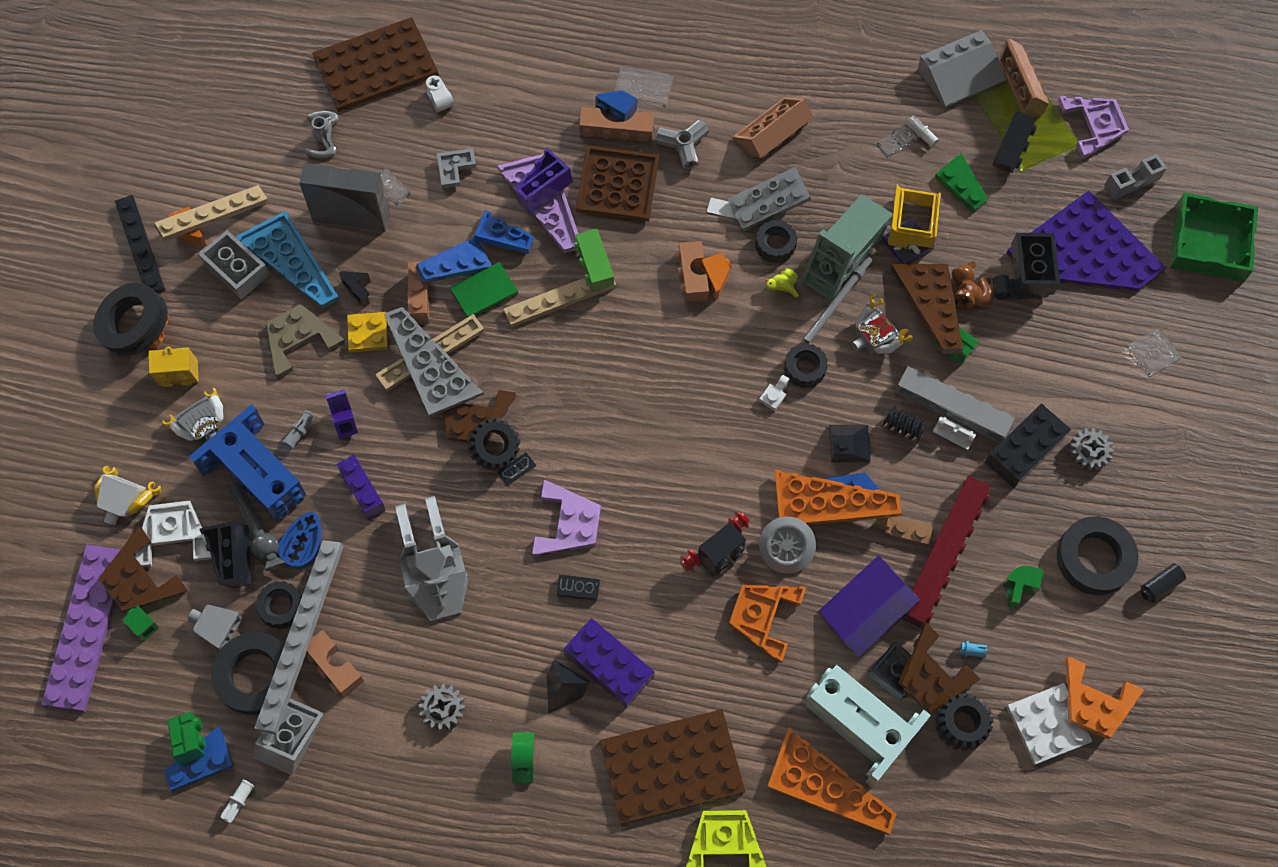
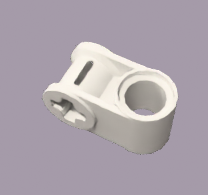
(438, 94)

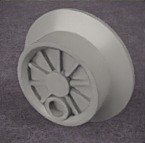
(787, 545)

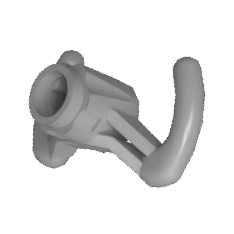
(321, 131)

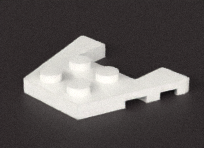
(172, 524)

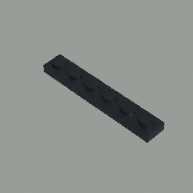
(139, 243)

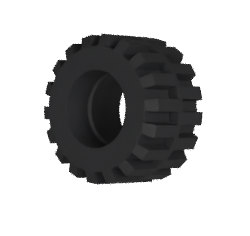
(508, 435)
(973, 708)

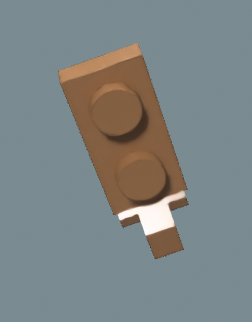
(905, 530)

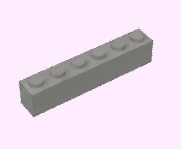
(954, 405)

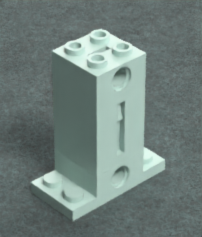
(862, 719)

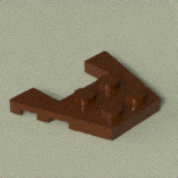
(465, 417)
(129, 581)
(927, 680)

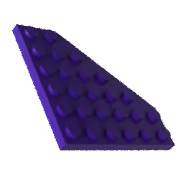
(1098, 248)

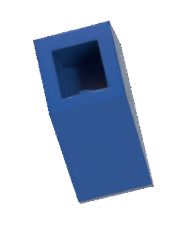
(617, 104)

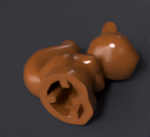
(968, 292)

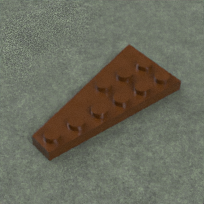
(932, 297)

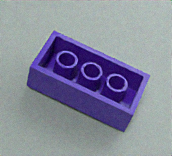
(609, 663)

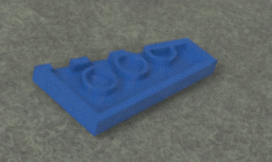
(455, 262)

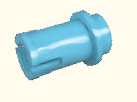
(973, 649)

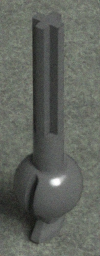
(264, 545)

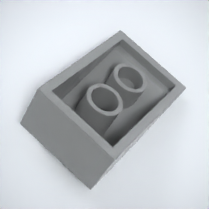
(292, 740)

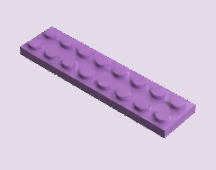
(82, 634)

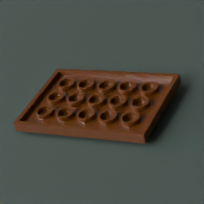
(375, 64)
(671, 766)

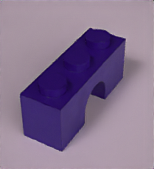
(361, 487)

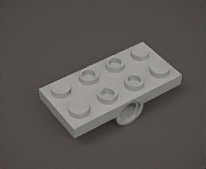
(769, 199)

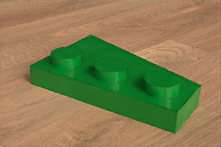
(962, 183)

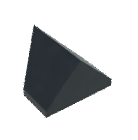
(564, 686)

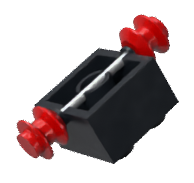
(719, 549)

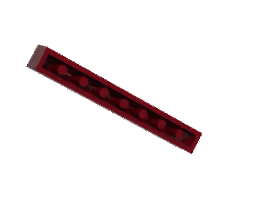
(946, 548)

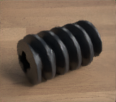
(905, 424)

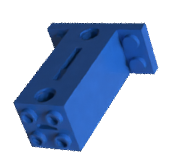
(251, 464)

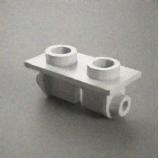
(954, 432)

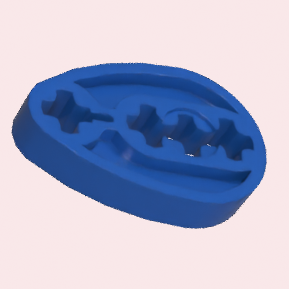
(297, 530)

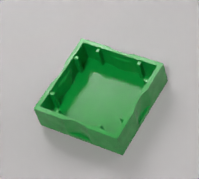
(1214, 237)

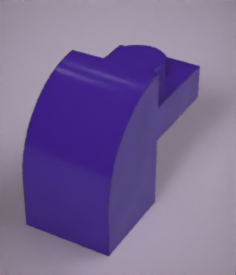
(342, 413)

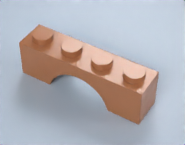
(596, 125)

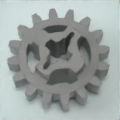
(1091, 449)
(450, 704)

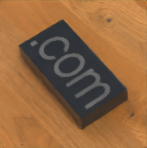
(578, 587)

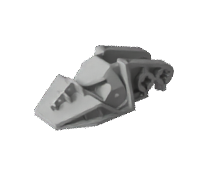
(434, 576)

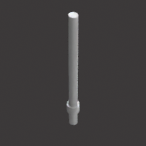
(858, 273)

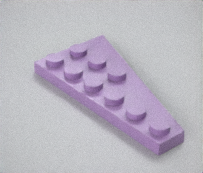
(553, 214)

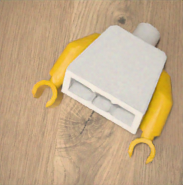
(121, 496)

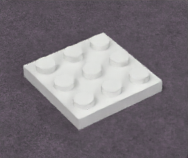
(1045, 725)

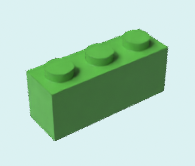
(594, 260)

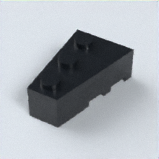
(1015, 142)
(230, 553)

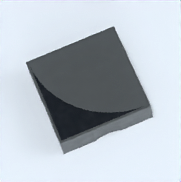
(345, 196)

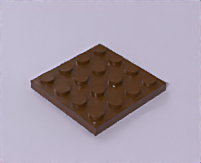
(617, 183)

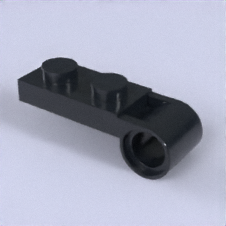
(1005, 289)

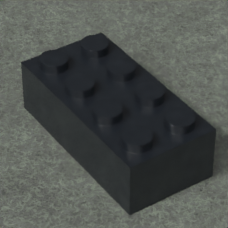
(1027, 445)

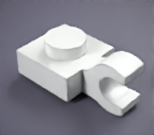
(774, 395)

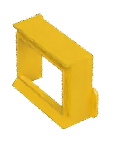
(903, 236)

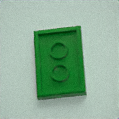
(484, 290)

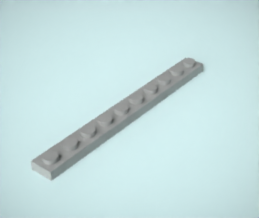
(299, 638)

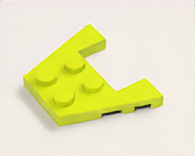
(725, 835)

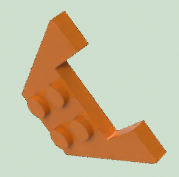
(756, 611)
(1094, 709)

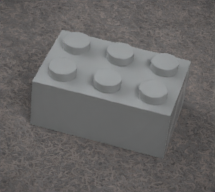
(234, 264)

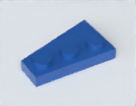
(499, 234)
(216, 760)

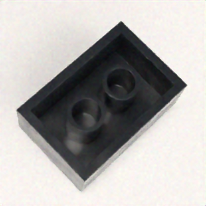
(1035, 263)

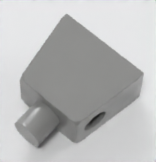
(215, 625)

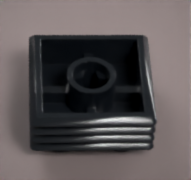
(884, 673)

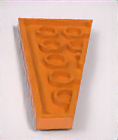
(830, 501)
(818, 781)

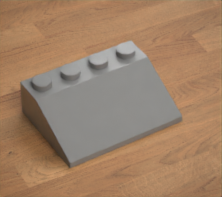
(962, 69)

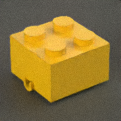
(173, 368)

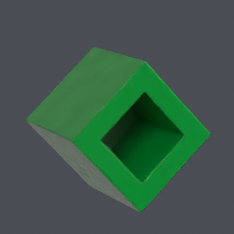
(140, 623)

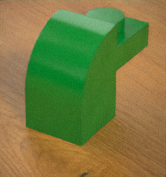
(1022, 579)
(522, 757)

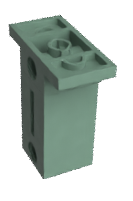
(845, 246)

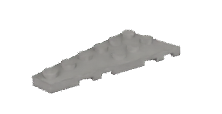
(432, 370)

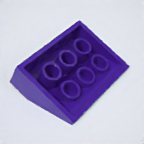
(869, 606)

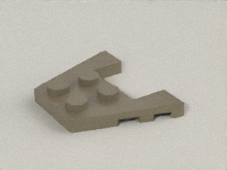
(293, 330)

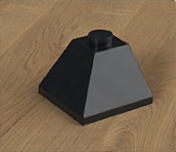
(849, 443)

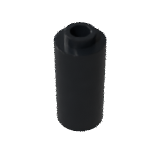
(1163, 583)

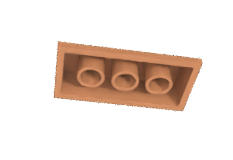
(1022, 79)
(774, 126)

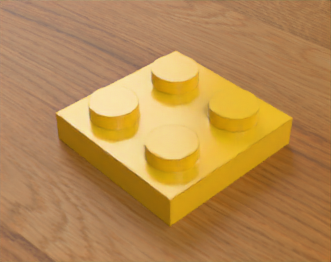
(367, 332)

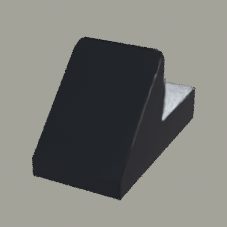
(356, 283)

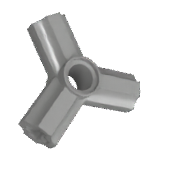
(690, 136)

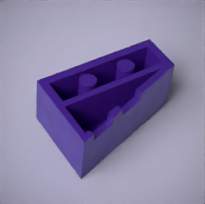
(543, 182)

